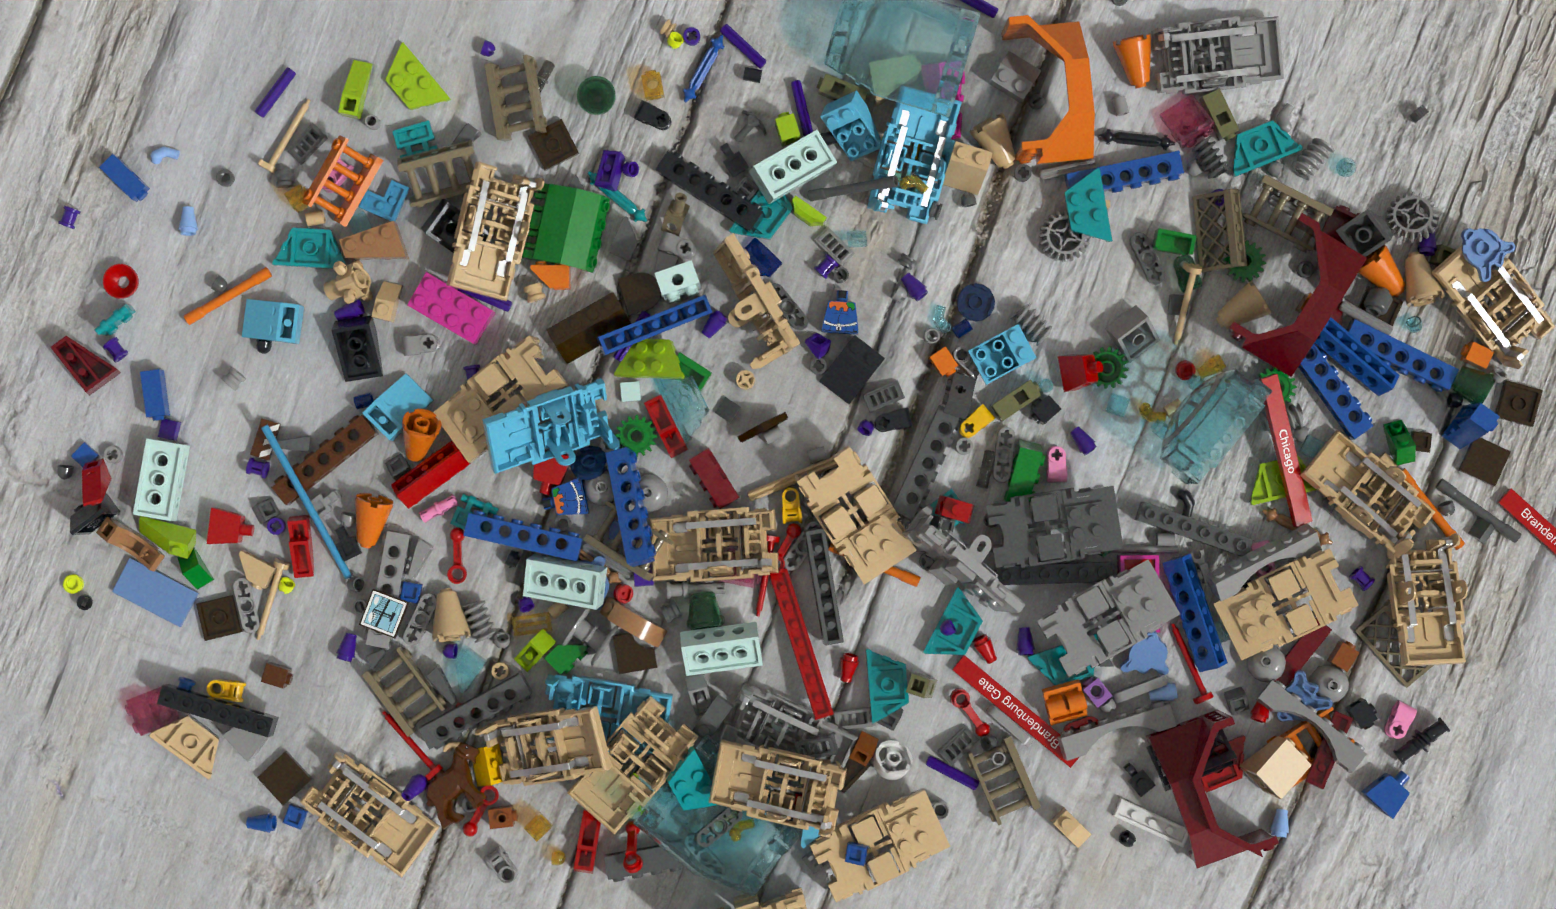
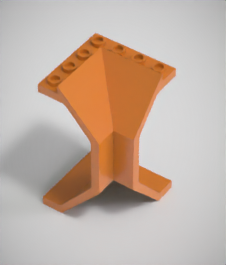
(1075, 133)

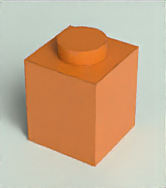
(1476, 355)
(944, 362)

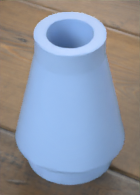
(188, 222)
(1165, 693)
(1280, 824)

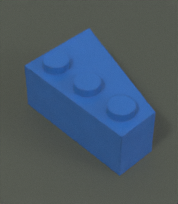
(1470, 424)

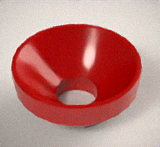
(112, 277)

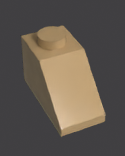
(387, 302)
(257, 570)
(1071, 827)

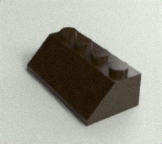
(579, 332)

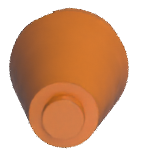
(1135, 58)
(1382, 271)
(419, 433)
(371, 517)

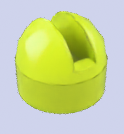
(675, 36)
(286, 581)

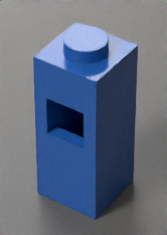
(125, 178)
(155, 394)

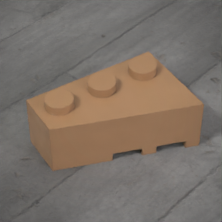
(375, 243)

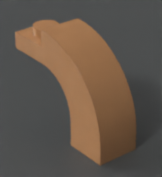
(132, 542)
(633, 622)

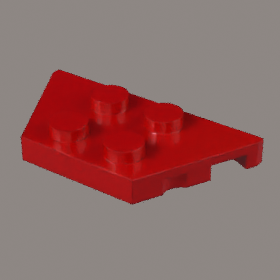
(1227, 774)

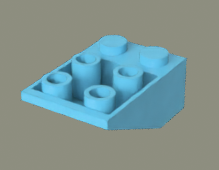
(852, 125)
(273, 321)
(1002, 354)
(391, 406)

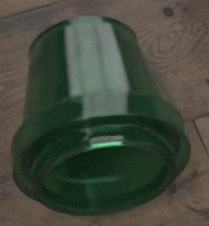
(594, 87)
(1473, 384)
(704, 611)

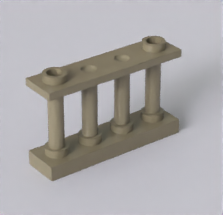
(498, 92)
(427, 160)
(1286, 193)
(612, 549)
(385, 693)
(1014, 764)

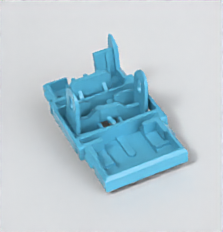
(516, 438)
(573, 691)

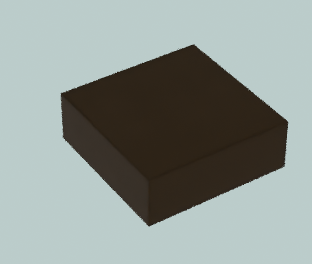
(1422, 441)

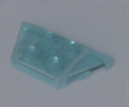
(683, 403)

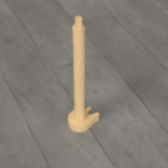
(270, 165)
(1193, 270)
(280, 565)

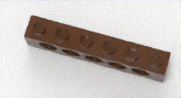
(365, 433)

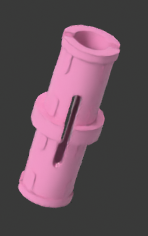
(438, 508)

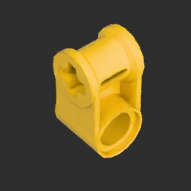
(978, 420)
(791, 507)
(230, 689)

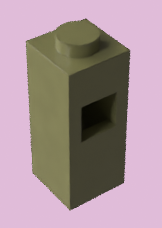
(836, 88)
(1218, 110)
(1016, 400)
(921, 685)

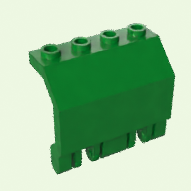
(567, 227)

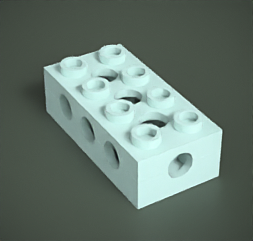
(794, 154)
(669, 277)
(149, 483)
(556, 589)
(721, 648)

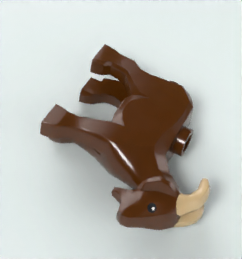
(453, 783)

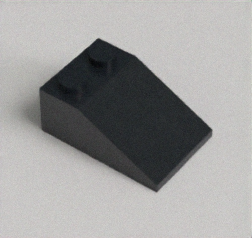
(443, 224)
(358, 348)
(851, 369)
(89, 518)

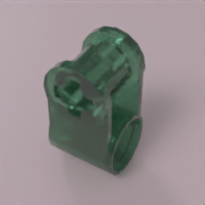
(1183, 275)

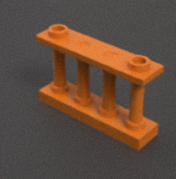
(355, 194)
(1291, 733)

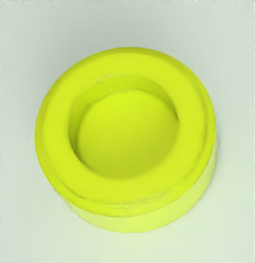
(73, 583)

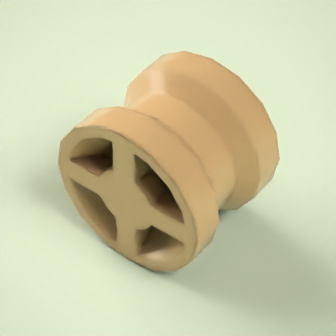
(534, 292)
(745, 377)

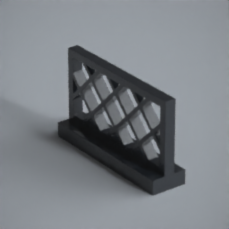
(1213, 764)

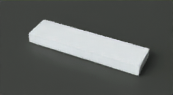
(1151, 822)

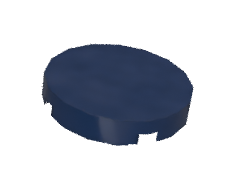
(975, 302)
(589, 463)

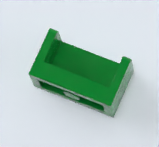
(1173, 242)
(693, 369)

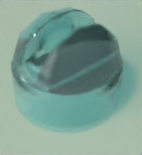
(1414, 324)

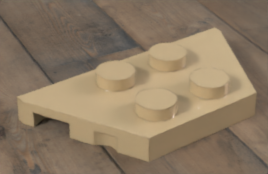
(189, 743)

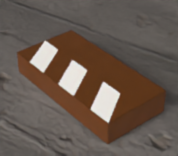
(261, 445)

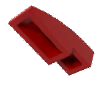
(665, 426)
(301, 546)
(587, 843)

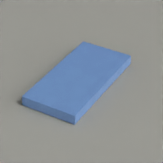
(155, 592)

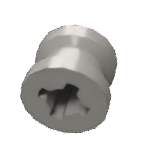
(233, 378)

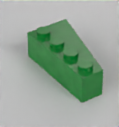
(1025, 470)

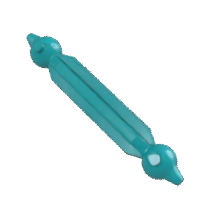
(621, 200)

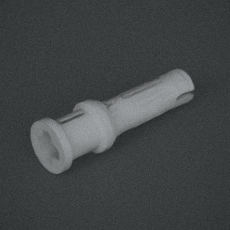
(685, 589)

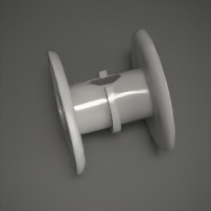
(590, 635)

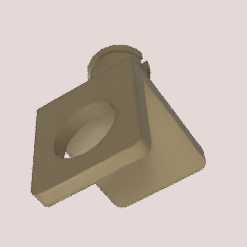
(676, 214)

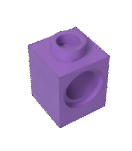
(1103, 695)

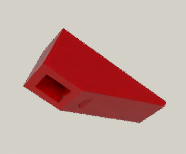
(95, 482)

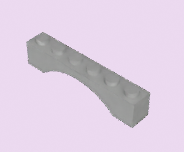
(1231, 577)
(1079, 742)
(1344, 752)

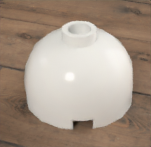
(892, 760)

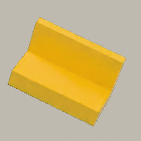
(487, 766)

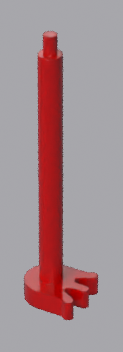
(762, 590)
(1204, 694)
(434, 769)

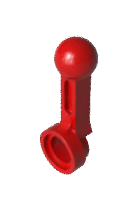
(793, 531)
(457, 537)
(981, 728)
(470, 828)
(632, 831)

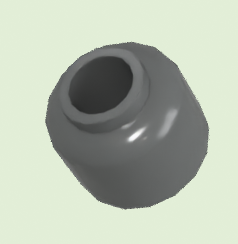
(1378, 301)

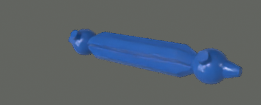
(703, 68)

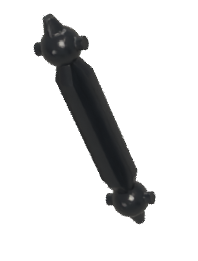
(1136, 139)

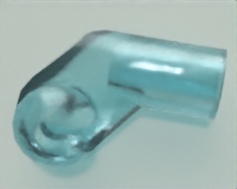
(939, 320)

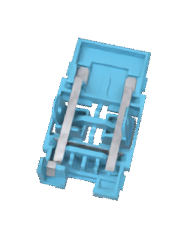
(935, 135)

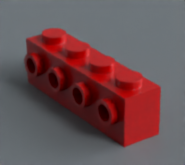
(429, 474)

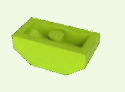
(807, 213)

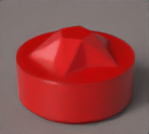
(1185, 369)
(623, 593)

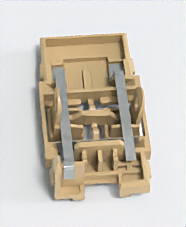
(487, 266)
(686, 557)
(742, 778)
(397, 836)

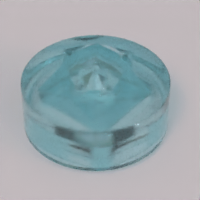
(1346, 167)

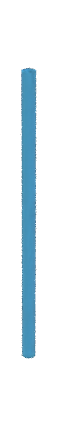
(306, 501)

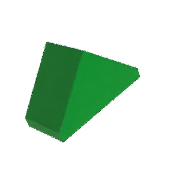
(195, 570)

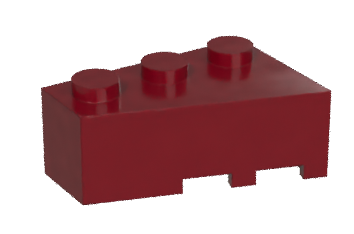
(84, 366)
(713, 479)

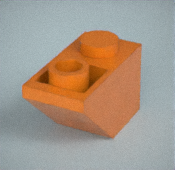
(554, 276)

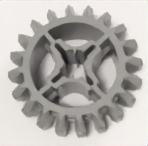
(1419, 219)
(1056, 233)

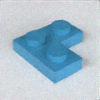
(387, 206)

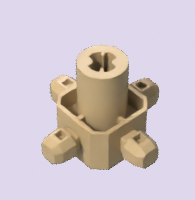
(350, 282)

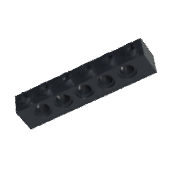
(671, 162)
(1055, 573)
(217, 710)

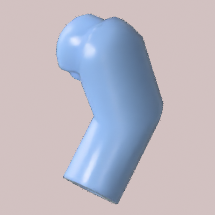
(158, 154)

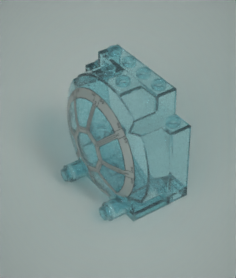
(1209, 422)

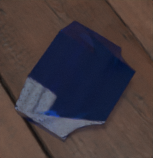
(763, 258)

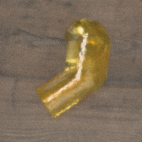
(913, 181)
(1148, 413)
(739, 827)

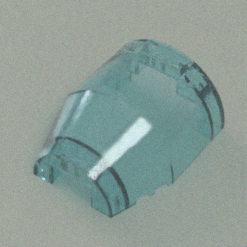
(904, 49)
(729, 863)

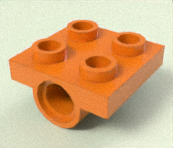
(1064, 702)

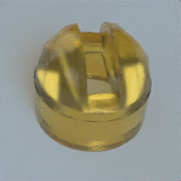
(558, 857)

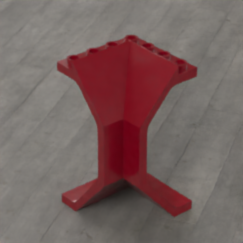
(1289, 345)
(1183, 758)

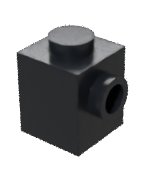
(1044, 409)
(1362, 713)

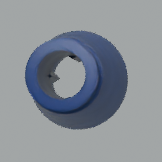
(262, 822)

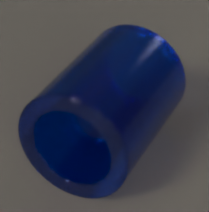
(962, 328)
(363, 400)

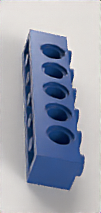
(1171, 161)
(654, 325)
(1356, 358)
(1445, 372)
(1329, 397)
(616, 461)
(474, 530)
(1197, 602)

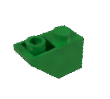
(1400, 442)
(563, 656)

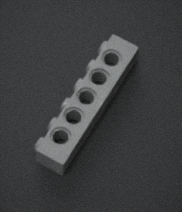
(403, 543)

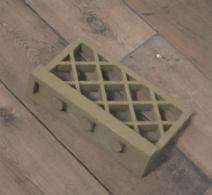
(1234, 230)
(1387, 609)

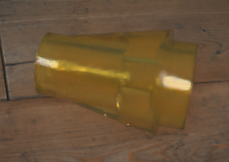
(1211, 366)

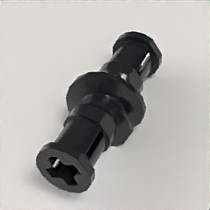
(1421, 740)

